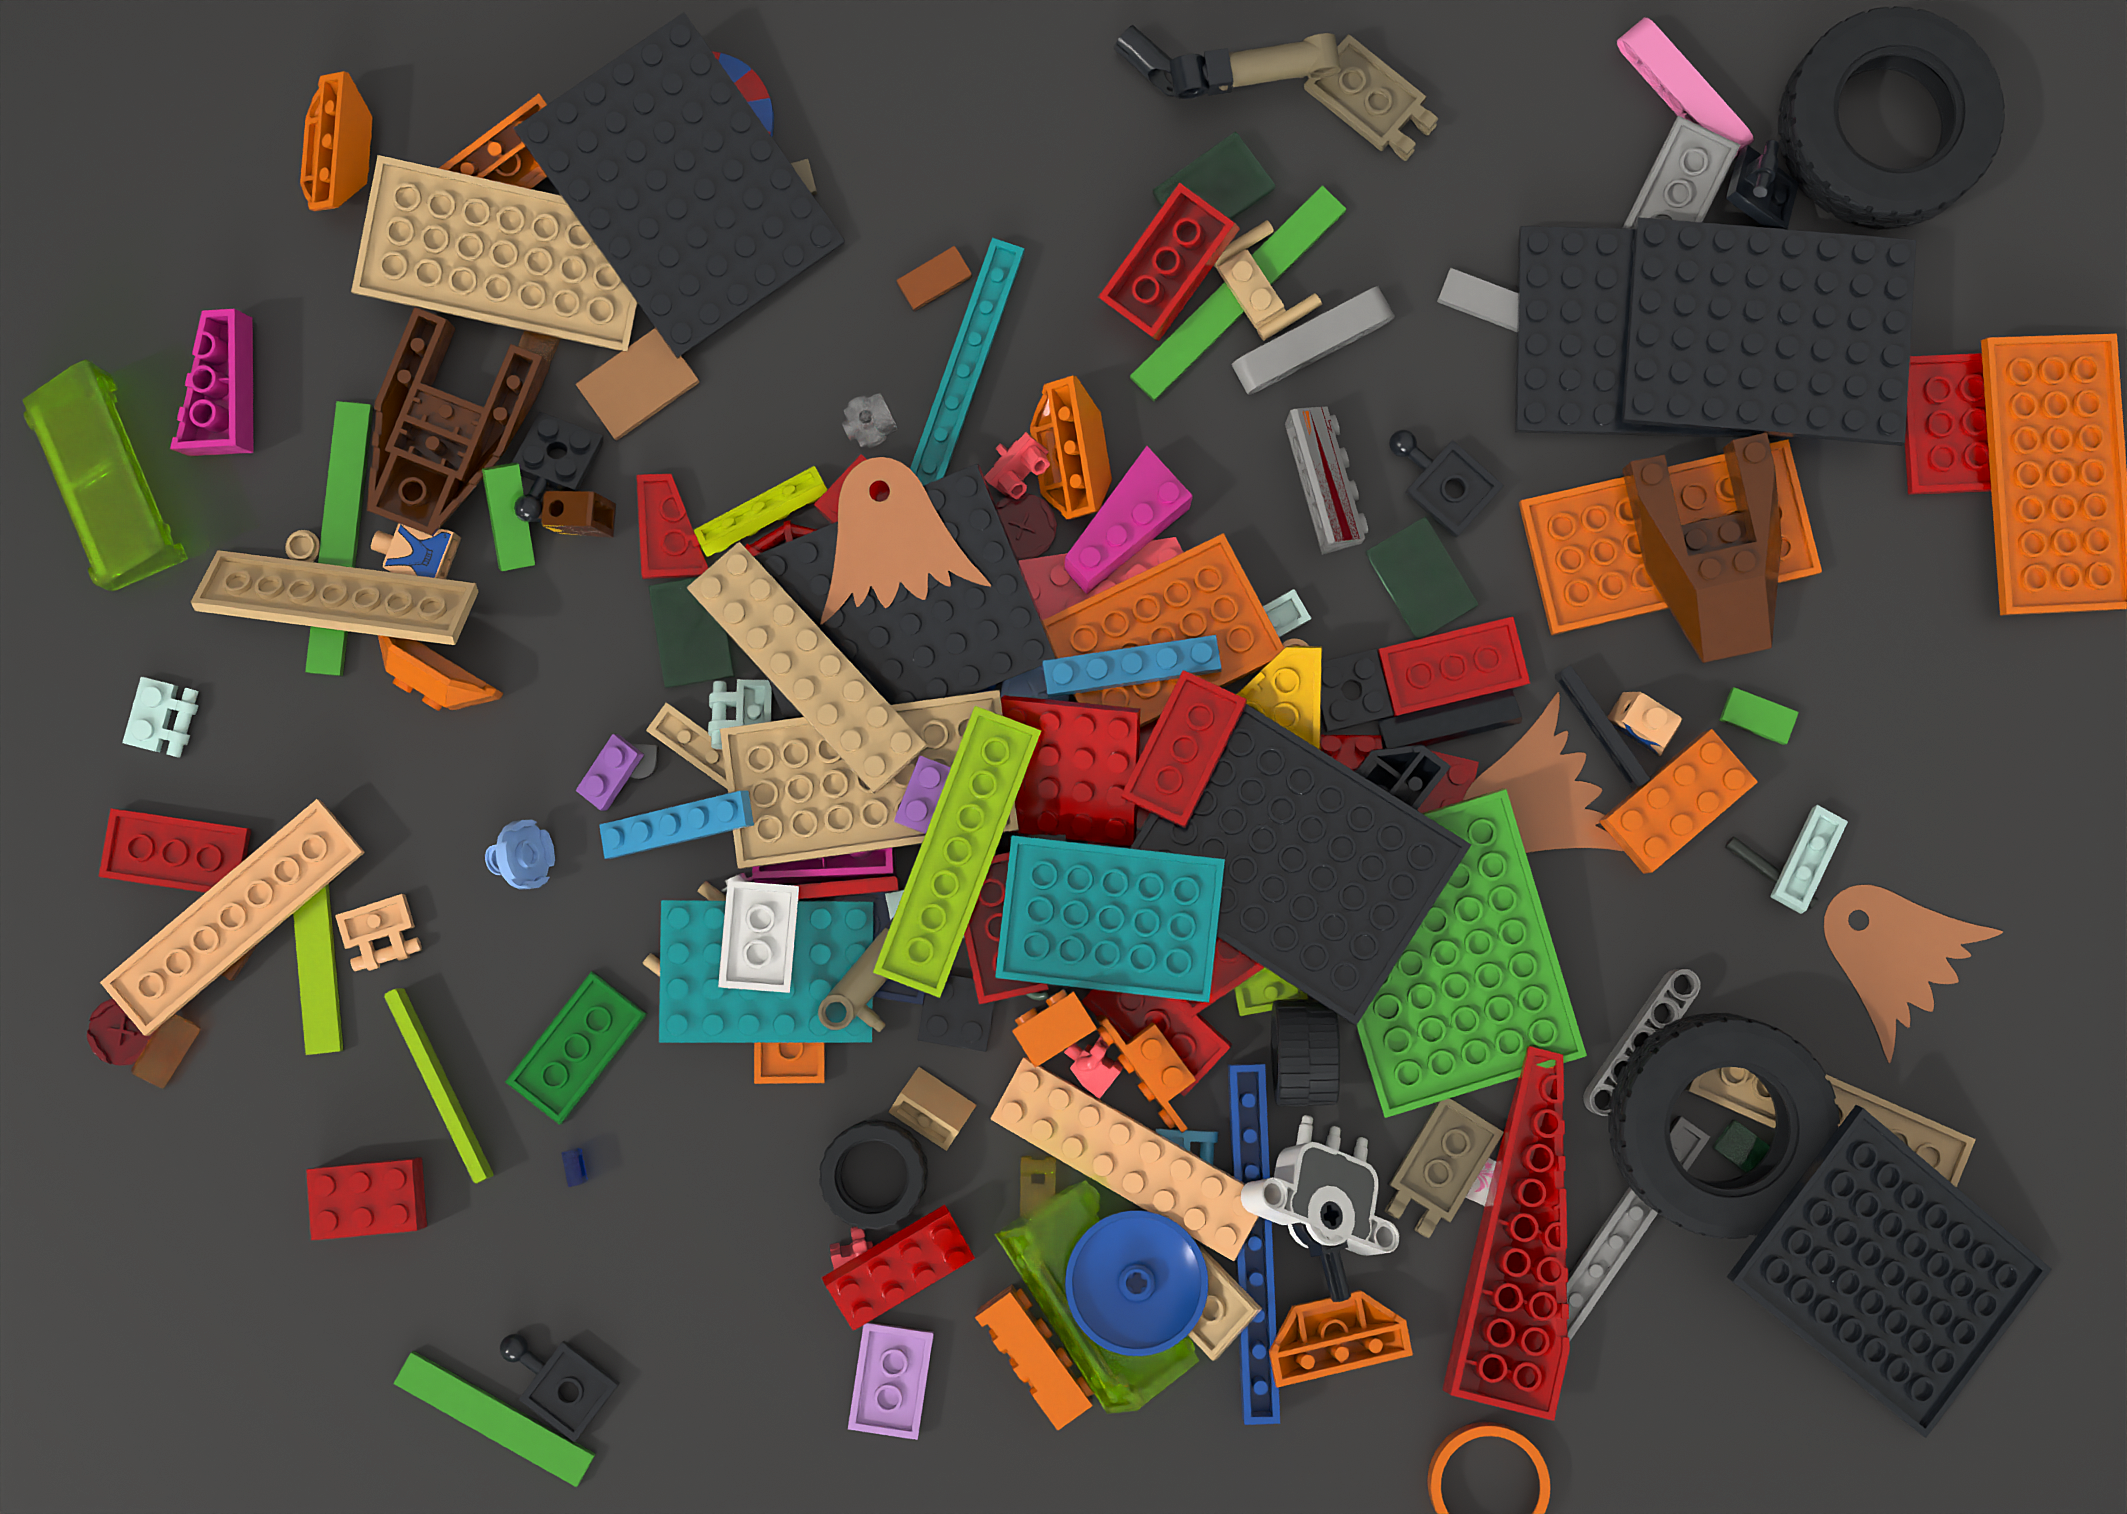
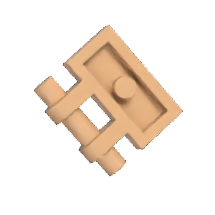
(375, 922)

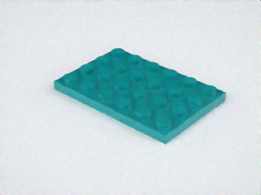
(1110, 918)
(696, 1010)

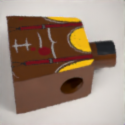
(578, 513)

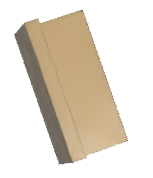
(932, 1108)

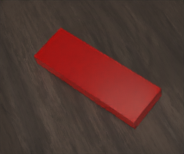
(848, 887)

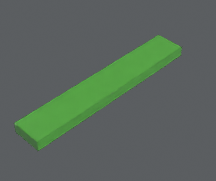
(494, 1418)

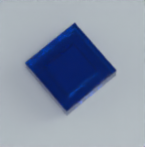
(574, 1167)

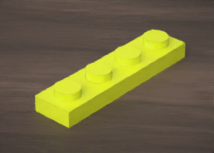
(760, 511)

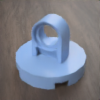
(522, 855)

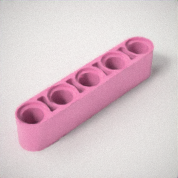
(1680, 82)

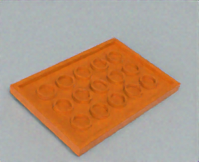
(1177, 600)

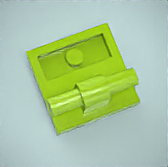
(1262, 990)

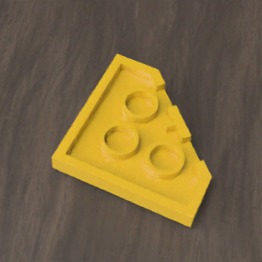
(1290, 691)

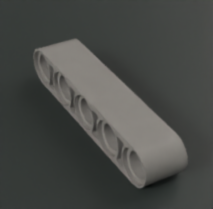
(1313, 340)
(1644, 1022)

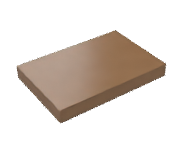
(636, 384)

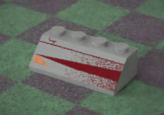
(1324, 478)

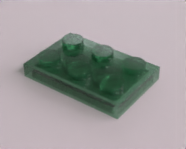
(1223, 177)
(1421, 578)
(688, 637)

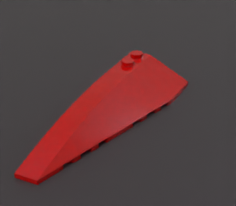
(1515, 1307)

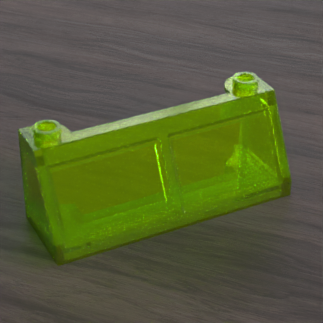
(100, 477)
(1040, 1251)

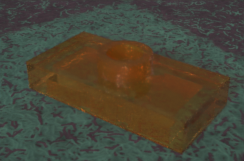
(165, 1050)

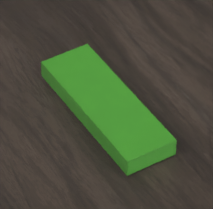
(510, 533)

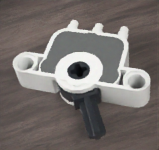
(1325, 1202)

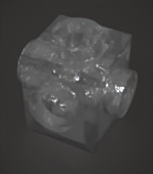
(871, 409)

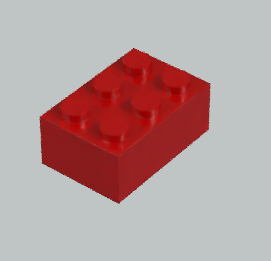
(366, 1198)

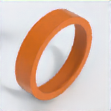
(1476, 1430)

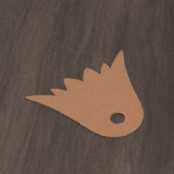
(890, 539)
(1543, 790)
(1895, 953)

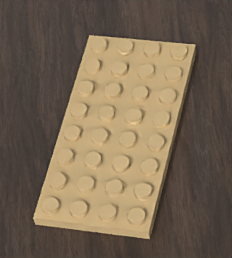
(488, 256)
(811, 800)

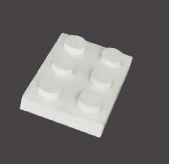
(758, 936)

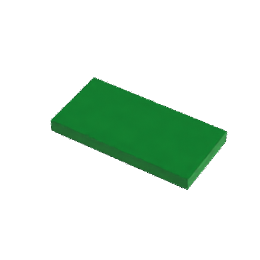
(576, 1047)

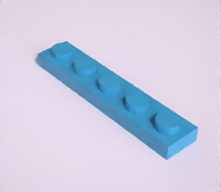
(1131, 666)
(676, 824)

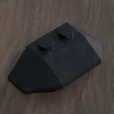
(1404, 772)

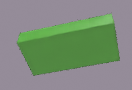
(1759, 716)

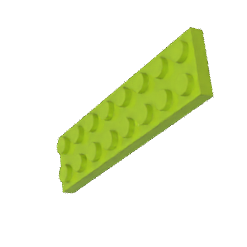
(957, 851)

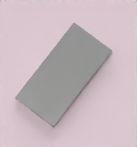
(1684, 175)

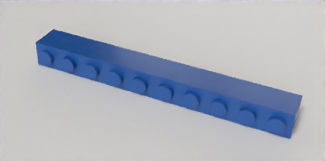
(1255, 1259)

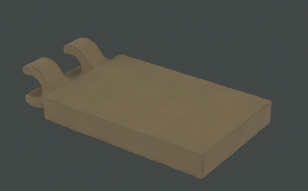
(1373, 99)
(1442, 1164)

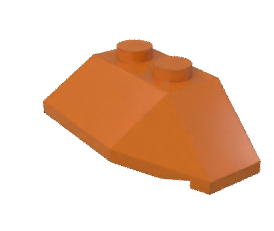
(335, 143)
(500, 152)
(1078, 455)
(433, 675)
(1336, 1338)

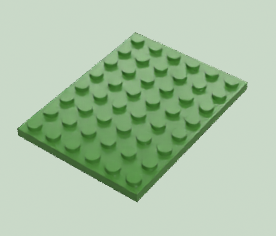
(1473, 977)

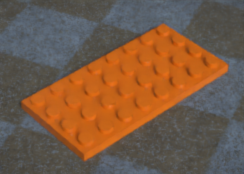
(2057, 472)
(1591, 551)

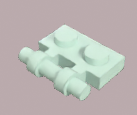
(751, 701)
(152, 713)

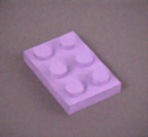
(891, 1380)

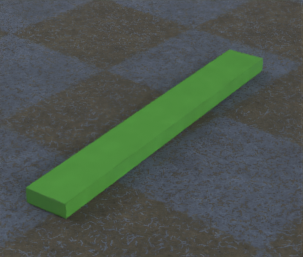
(1222, 308)
(341, 521)

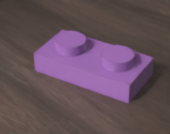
(609, 772)
(922, 794)

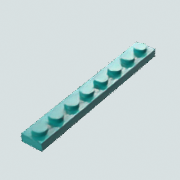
(967, 361)

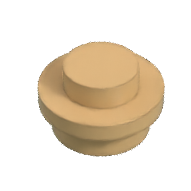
(303, 546)

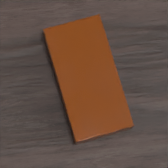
(934, 278)

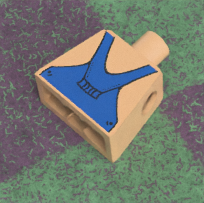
(417, 552)
(1644, 721)

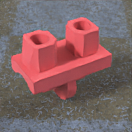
(1015, 464)

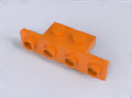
(1155, 1064)

